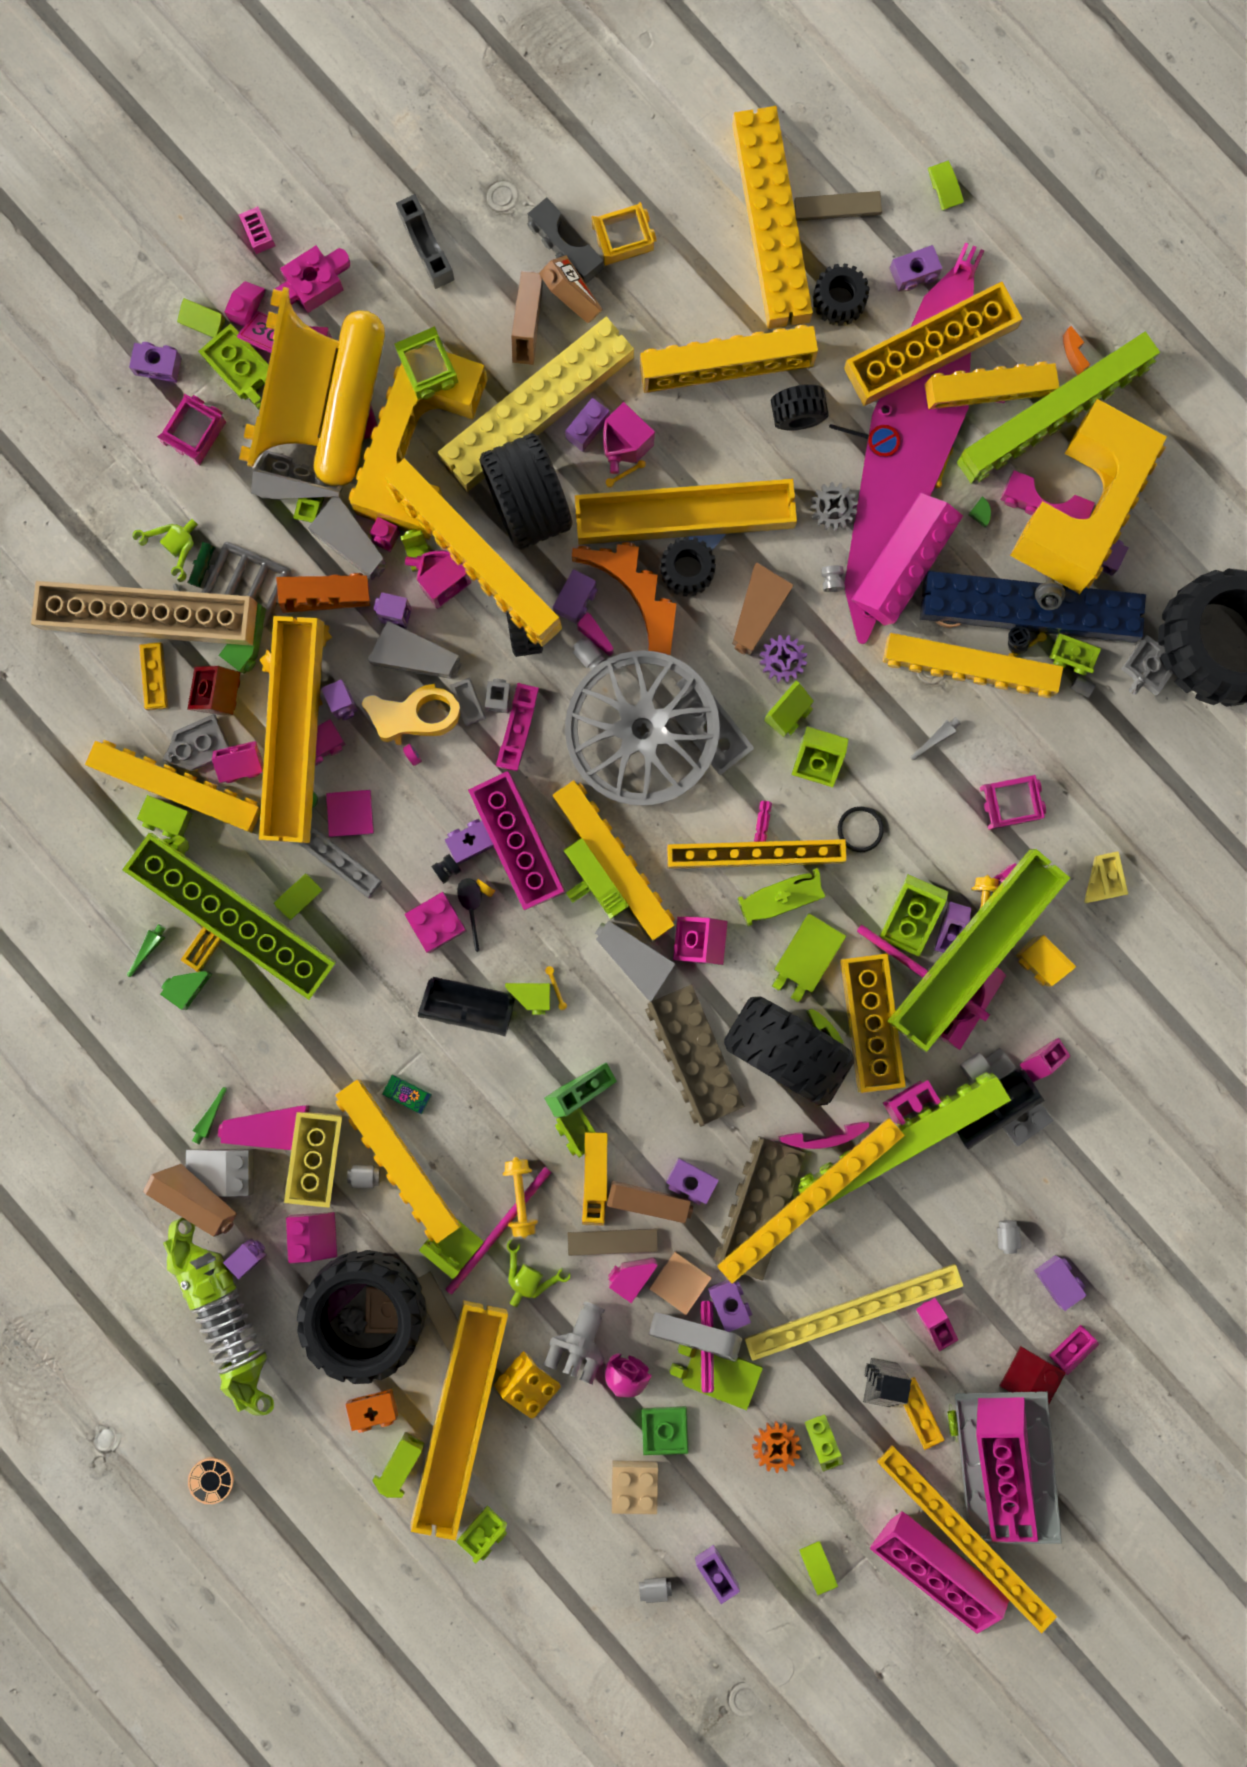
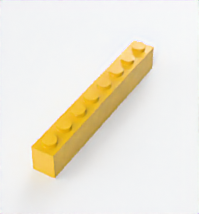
(973, 665)
(173, 786)
(756, 854)
(613, 860)
(398, 1161)

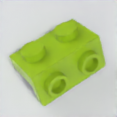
(1075, 654)
(574, 1129)
(482, 1534)

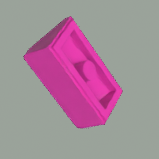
(1074, 1349)

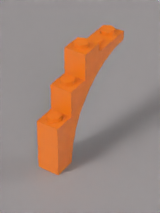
(642, 586)

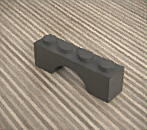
(545, 221)
(424, 241)

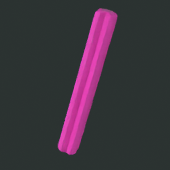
(707, 1358)

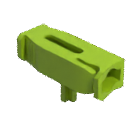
(594, 880)
(781, 897)

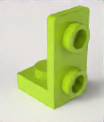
(414, 544)
(824, 1443)

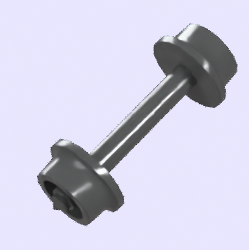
(1050, 594)

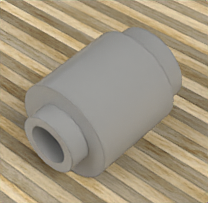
(588, 653)
(363, 1176)
(1009, 1236)
(655, 1590)

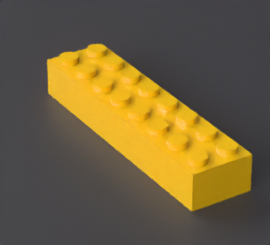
(933, 343)
(728, 358)

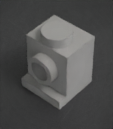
(494, 687)

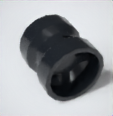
(1018, 645)
(451, 866)

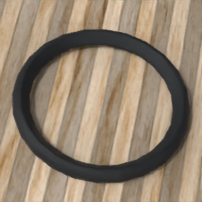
(877, 817)

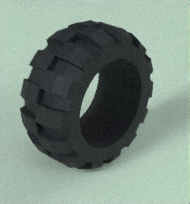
(1183, 640)

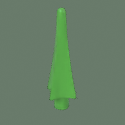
(151, 941)
(204, 1126)

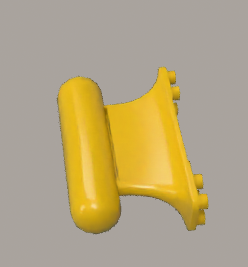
(318, 390)

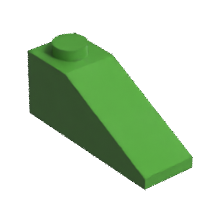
(244, 656)
(580, 1090)

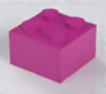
(435, 922)

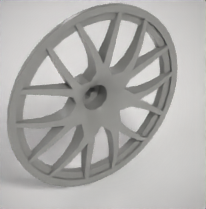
(635, 717)

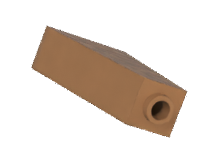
(526, 318)
(761, 604)
(190, 1199)
(649, 1202)

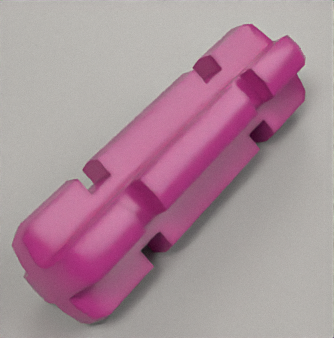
(763, 821)

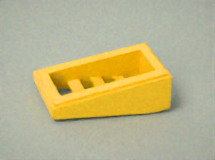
(590, 1220)

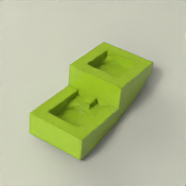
(946, 185)
(308, 508)
(821, 1022)
(818, 1568)

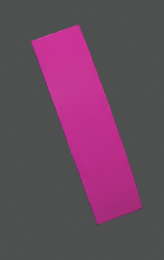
(518, 727)
(851, 1132)

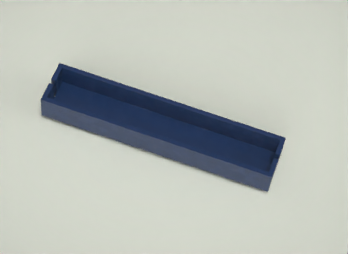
(1013, 604)

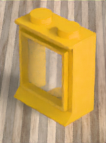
(624, 233)

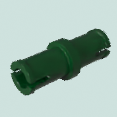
(201, 564)

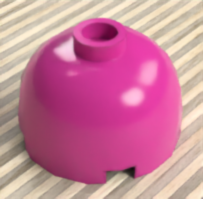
(626, 1376)

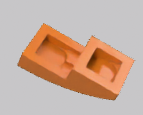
(1072, 345)

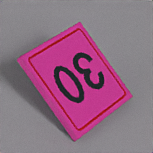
(257, 333)

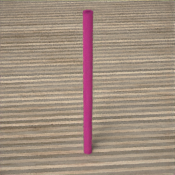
(908, 962)
(494, 1235)

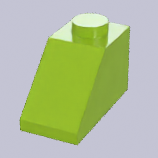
(531, 995)

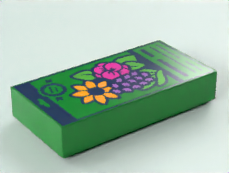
(406, 1094)

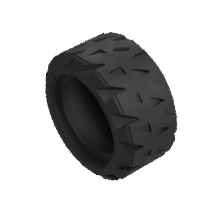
(789, 1050)
(350, 1362)

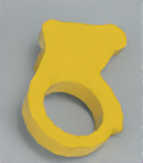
(396, 718)

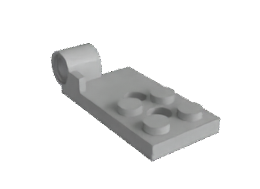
(694, 724)
(1000, 1065)

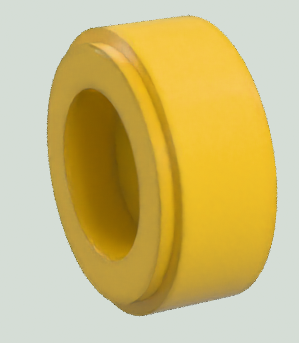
(487, 890)

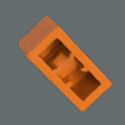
(382, 1402)

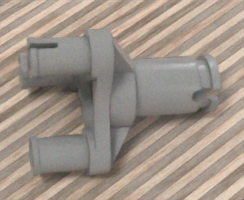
(579, 1344)

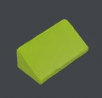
(200, 318)
(298, 896)

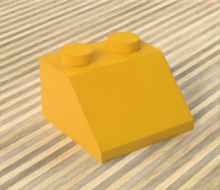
(1044, 961)

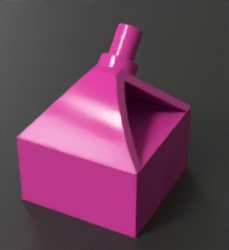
(626, 437)
(439, 576)

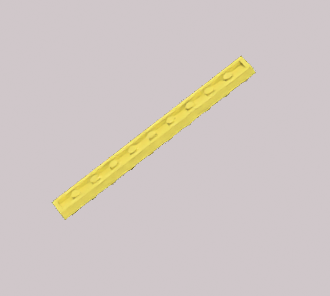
(853, 1312)

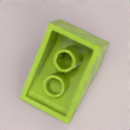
(913, 915)

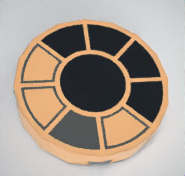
(211, 1480)

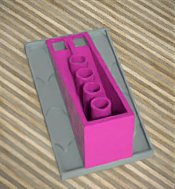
(1009, 1467)

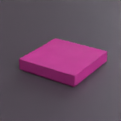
(349, 813)

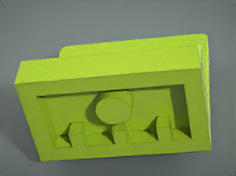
(452, 1251)

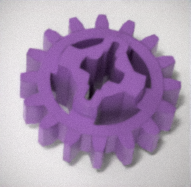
(793, 657)

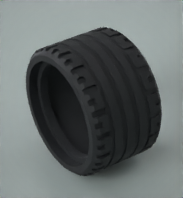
(526, 491)

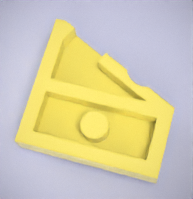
(1106, 878)

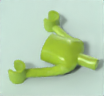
(176, 541)
(527, 1279)

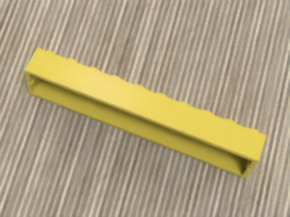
(539, 399)

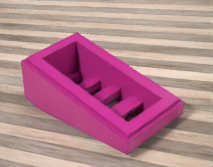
(264, 243)
(591, 630)

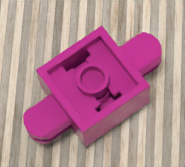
(322, 280)

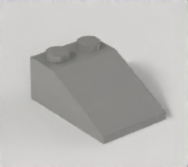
(223, 1170)

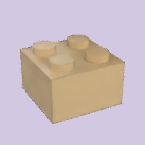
(634, 1487)

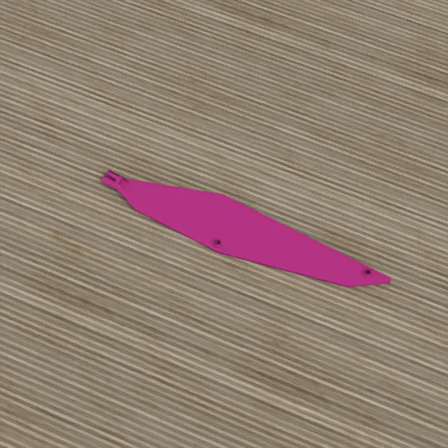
(926, 438)

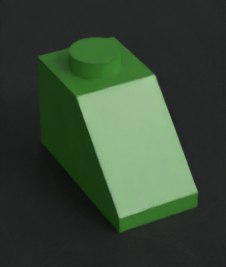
(184, 988)

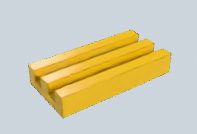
(209, 953)

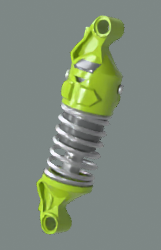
(213, 1295)

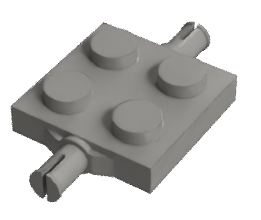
(1147, 667)

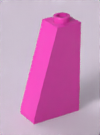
(264, 1129)

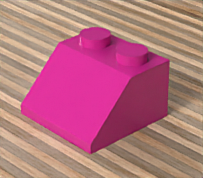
(700, 940)
(311, 1237)
(631, 1277)

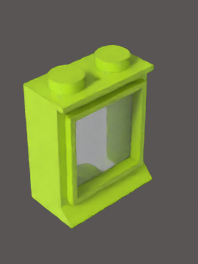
(426, 363)

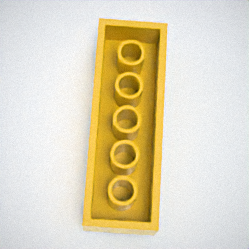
(873, 1039)

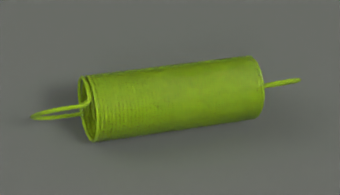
(953, 1425)

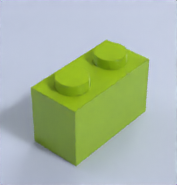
(164, 816)

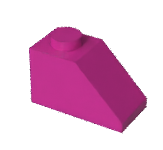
(244, 303)
(1045, 1060)
(937, 1324)

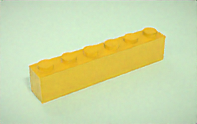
(991, 385)

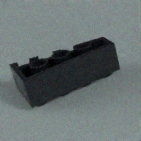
(886, 1384)

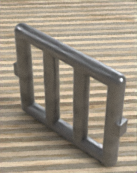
(246, 556)

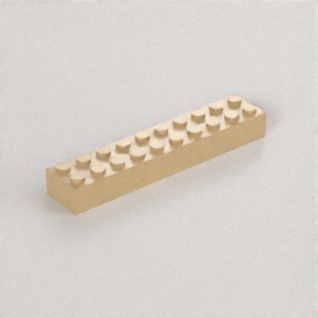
(144, 613)

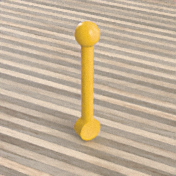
(610, 482)
(939, 483)
(1041, 637)
(549, 971)

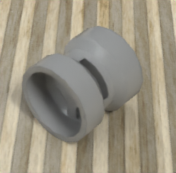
(833, 578)

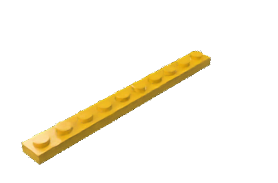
(810, 1200)
(967, 1539)

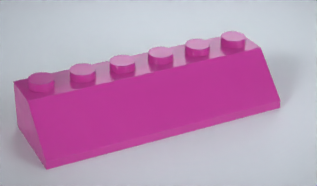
(907, 558)
(516, 840)
(940, 1573)

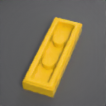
(153, 676)
(595, 1166)
(922, 1417)

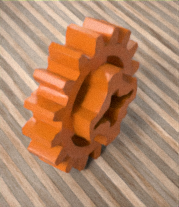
(770, 1453)

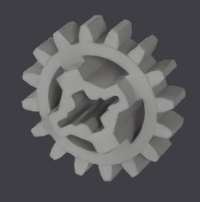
(840, 512)

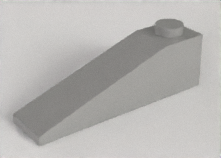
(281, 478)

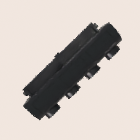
(467, 1006)
(1023, 1098)

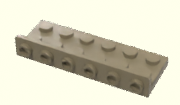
(694, 1055)
(763, 1193)

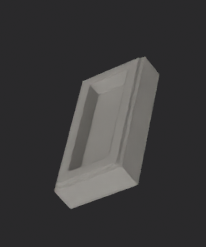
(468, 701)

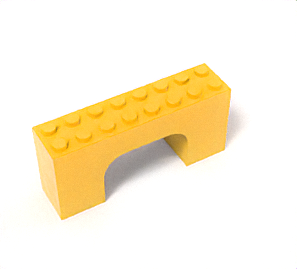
(394, 434)
(1123, 457)

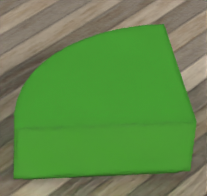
(981, 512)

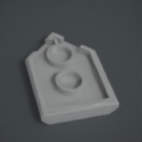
(194, 744)

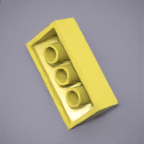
(313, 1159)

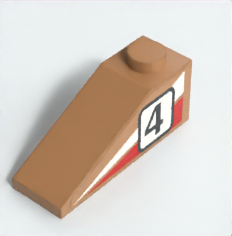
(570, 288)

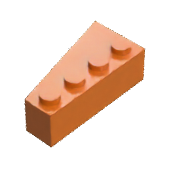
(322, 592)

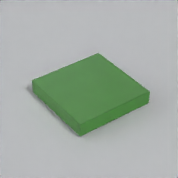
(664, 1430)

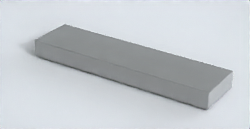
(341, 863)

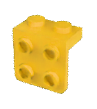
(526, 1386)

